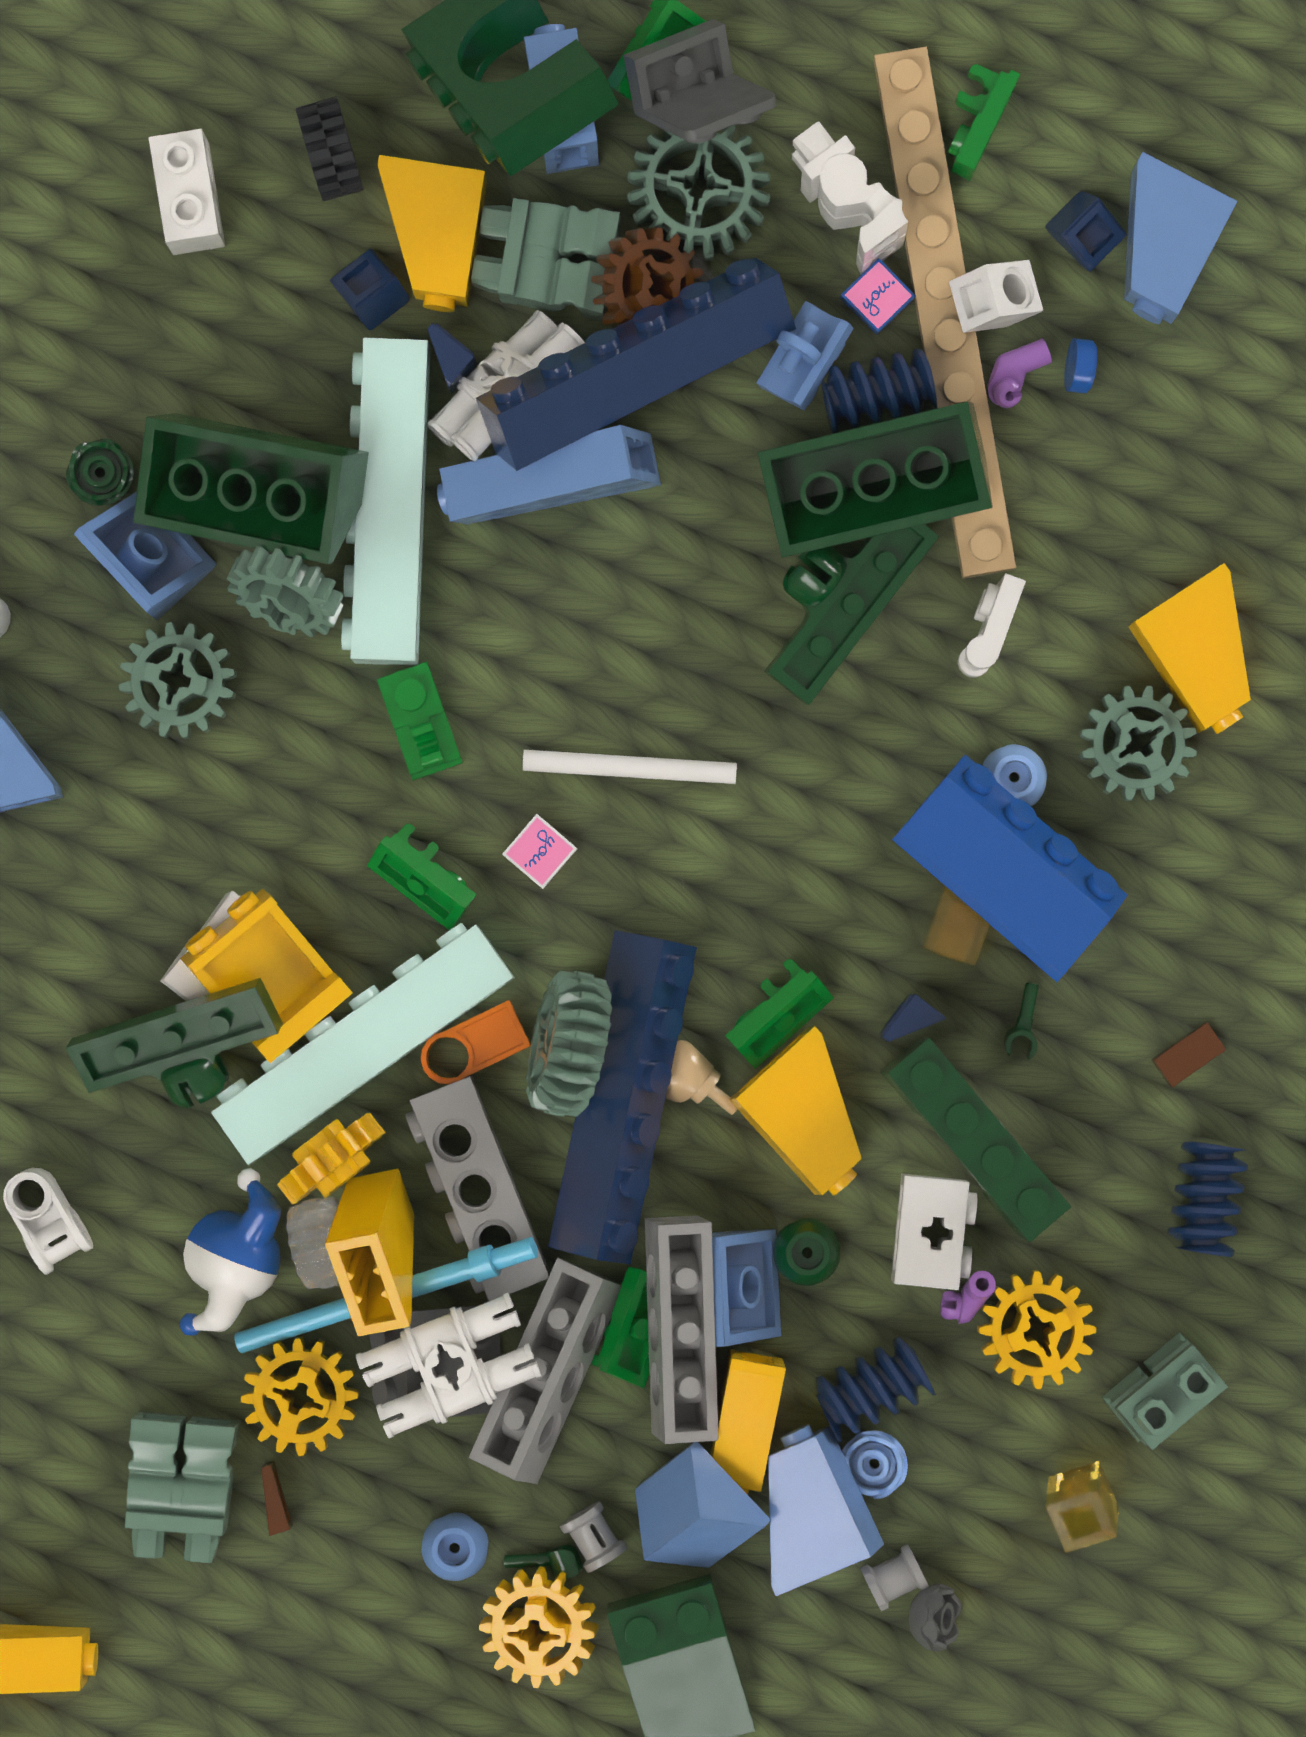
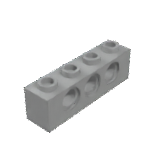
(463, 1105)
(681, 1329)
(564, 1340)

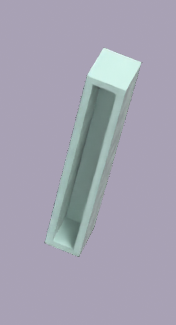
(391, 517)
(362, 1044)

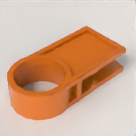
(487, 1039)

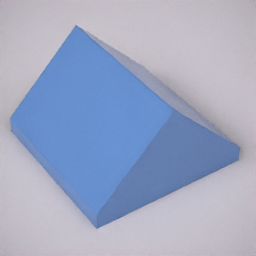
(146, 560)
(745, 1286)
(694, 1511)

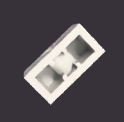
(913, 1256)

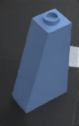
(588, 469)

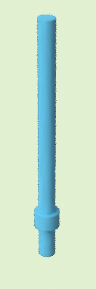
(480, 1264)

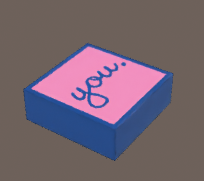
(877, 296)

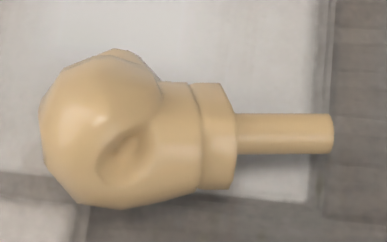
(695, 1078)

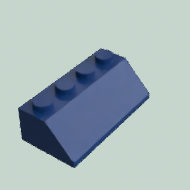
(1011, 867)

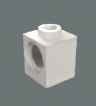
(996, 296)

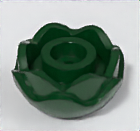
(87, 460)
(803, 1234)

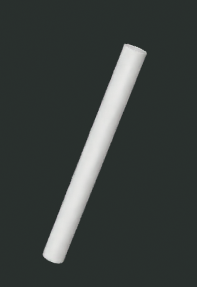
(629, 766)

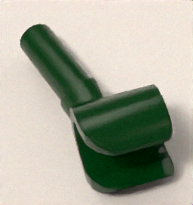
(1024, 1021)
(562, 1558)

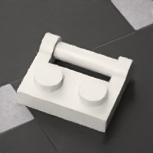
(996, 613)

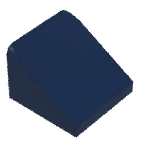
(1086, 229)
(370, 289)
(452, 356)
(909, 1017)

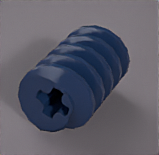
(878, 390)
(1208, 1198)
(872, 1387)

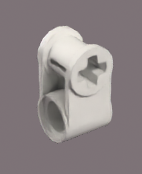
(46, 1222)

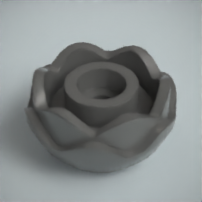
(934, 1617)

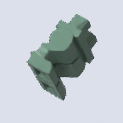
(537, 252)
(1174, 1393)
(177, 1501)

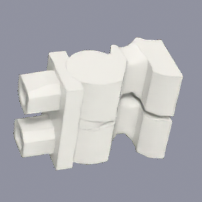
(845, 198)

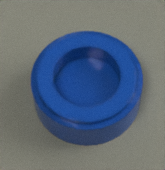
(1080, 366)

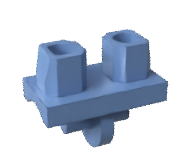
(804, 356)

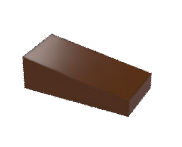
(1188, 1055)
(276, 1506)

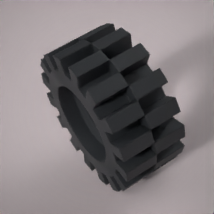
(329, 148)

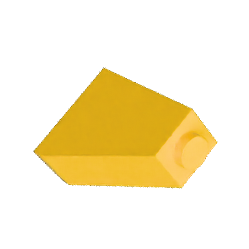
(436, 225)
(1199, 650)
(803, 1114)
(374, 1251)
(748, 1416)
(45, 1658)

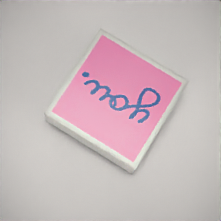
(539, 851)

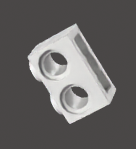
(187, 191)

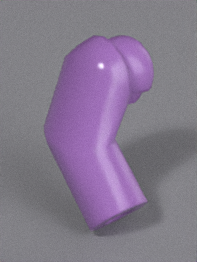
(1010, 371)
(973, 1295)

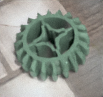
(721, 195)
(568, 1043)

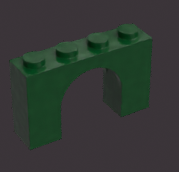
(512, 117)
(976, 1138)

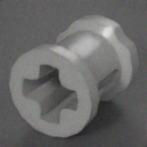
(593, 1536)
(894, 1577)

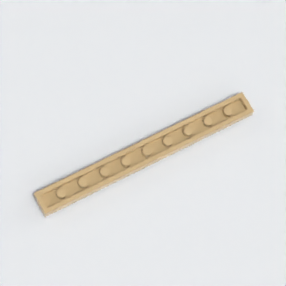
(933, 261)

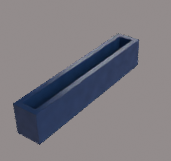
(635, 362)
(620, 1126)

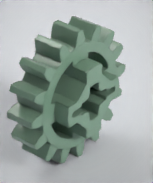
(285, 592)
(172, 705)
(1153, 764)

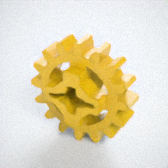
(331, 1158)
(1013, 1337)
(291, 1418)
(535, 1648)

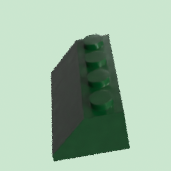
(876, 479)
(248, 486)

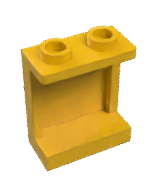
(266, 945)

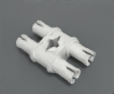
(460, 419)
(438, 1394)

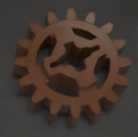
(636, 279)

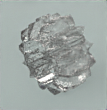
(307, 1234)

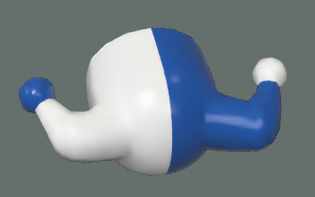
(233, 1256)

